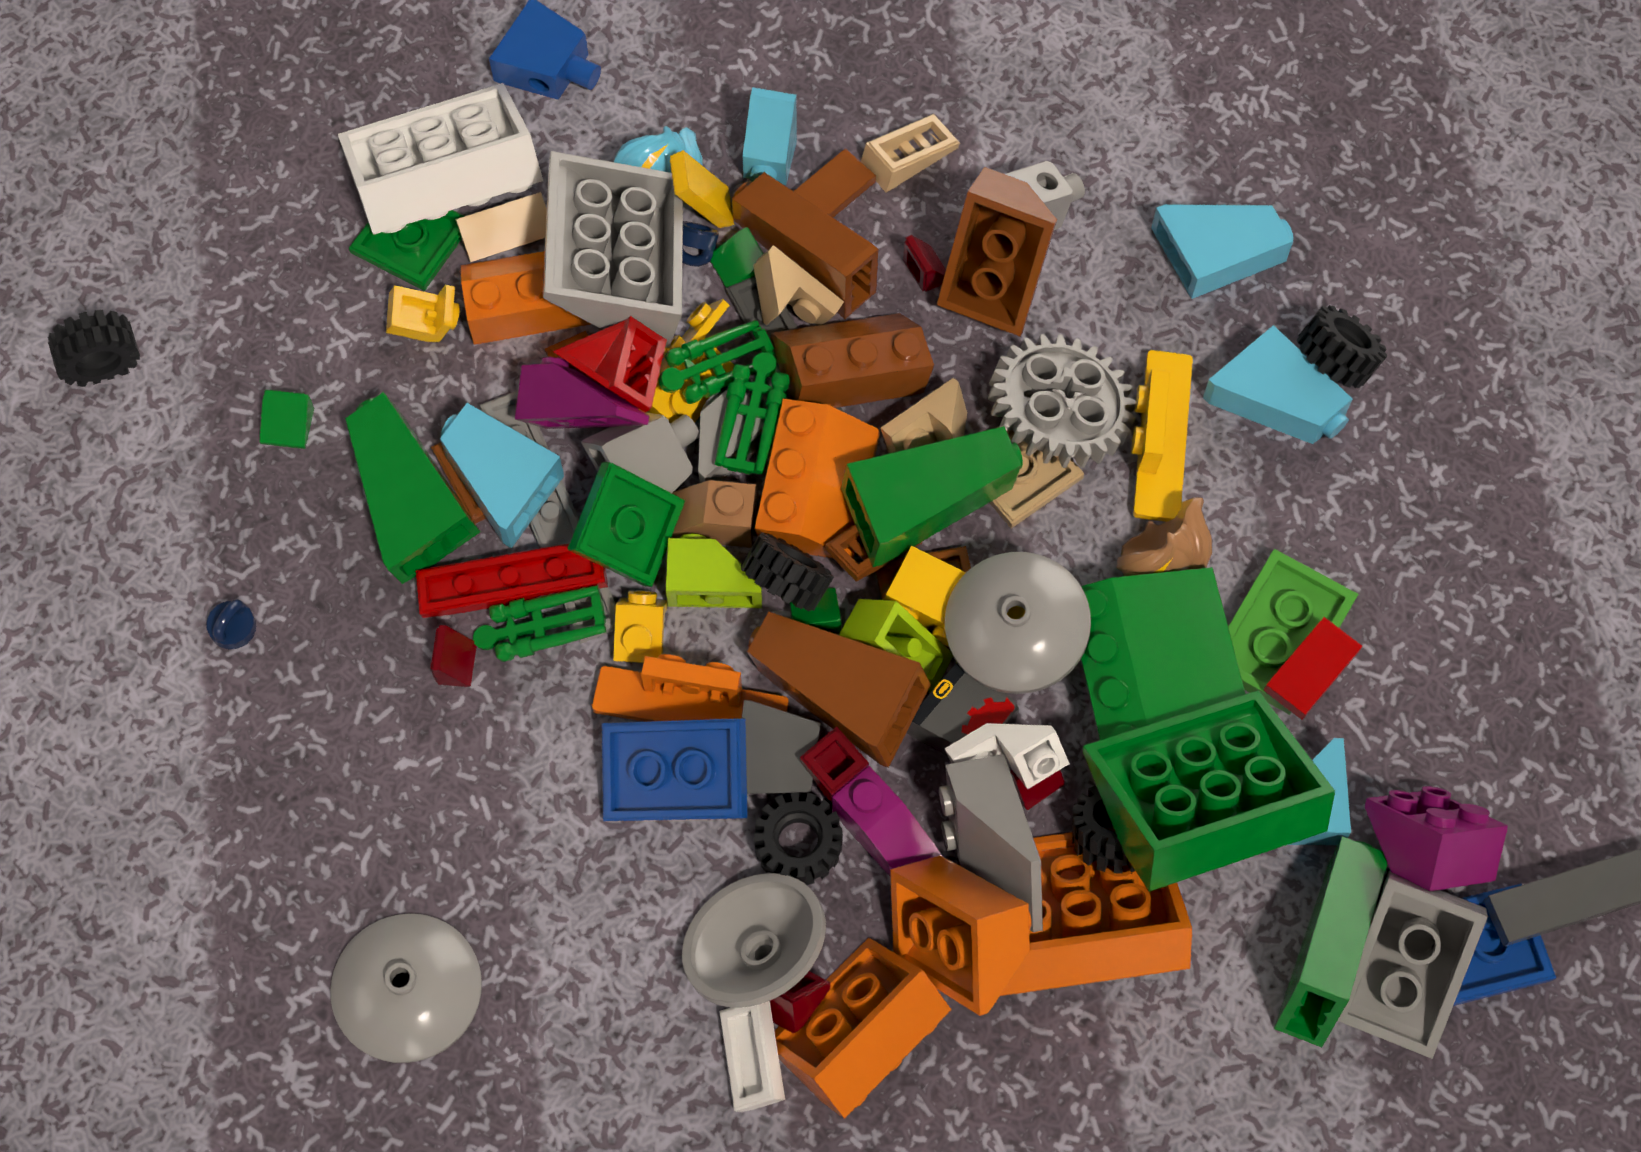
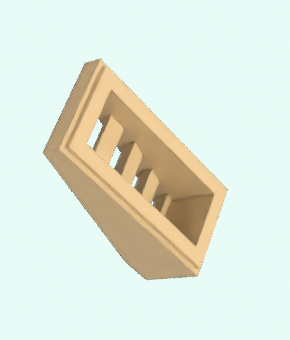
(892, 170)

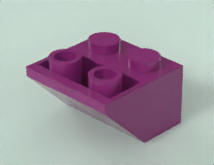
(1436, 838)

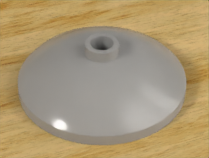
(1021, 652)
(740, 927)
(424, 1014)

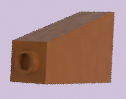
(810, 238)
(842, 682)

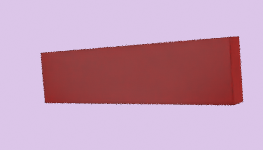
(504, 578)

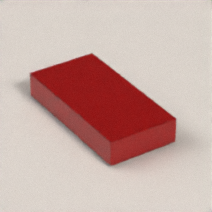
(1312, 668)

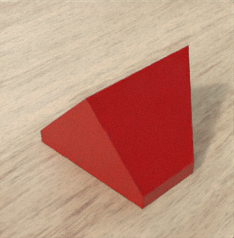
(622, 359)

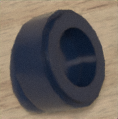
(698, 237)
(231, 624)

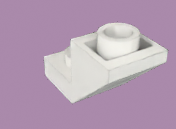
(1029, 749)

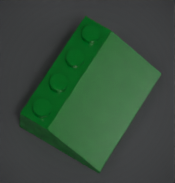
(1157, 649)
(1208, 789)

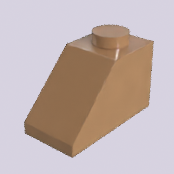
(719, 512)

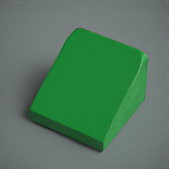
(736, 258)
(285, 419)
(825, 616)

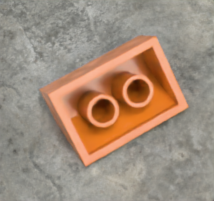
(507, 299)
(806, 472)
(958, 930)
(862, 1026)

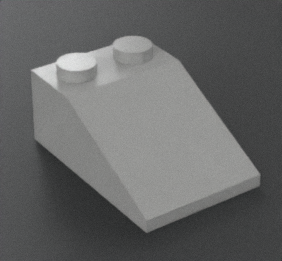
(992, 829)
(1413, 964)

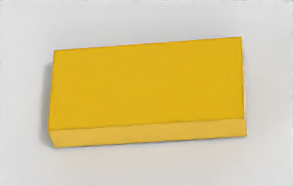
(701, 189)

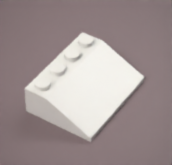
(440, 158)

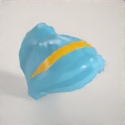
(655, 150)

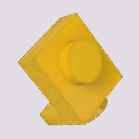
(421, 314)
(639, 627)

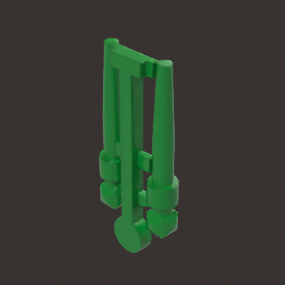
(763, 366)
(673, 379)
(487, 637)

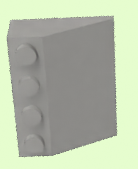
(613, 243)

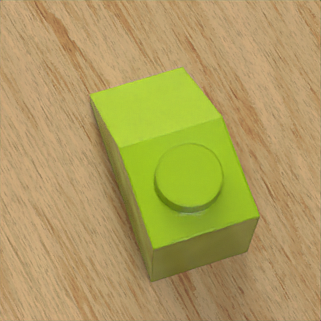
(707, 576)
(894, 630)

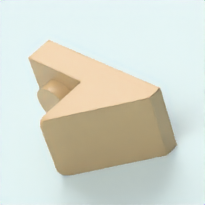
(785, 282)
(931, 420)

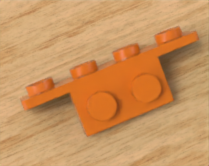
(676, 691)

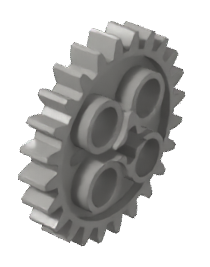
(1062, 400)

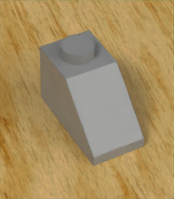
(710, 428)

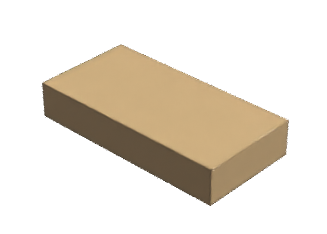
(503, 227)

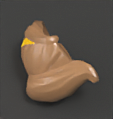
(1171, 546)

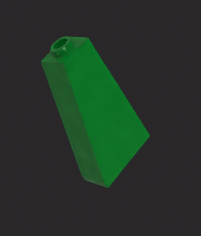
(926, 488)
(407, 495)
(1333, 943)

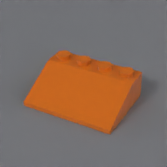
(1100, 924)

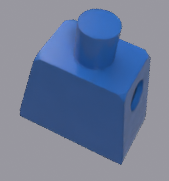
(543, 54)

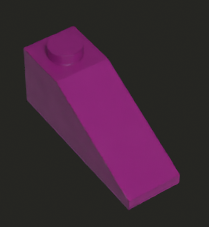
(566, 398)
(882, 822)

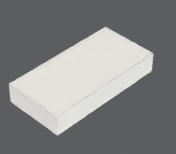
(752, 1056)

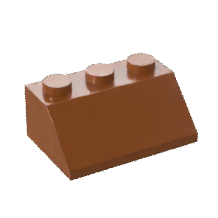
(998, 252)
(854, 360)

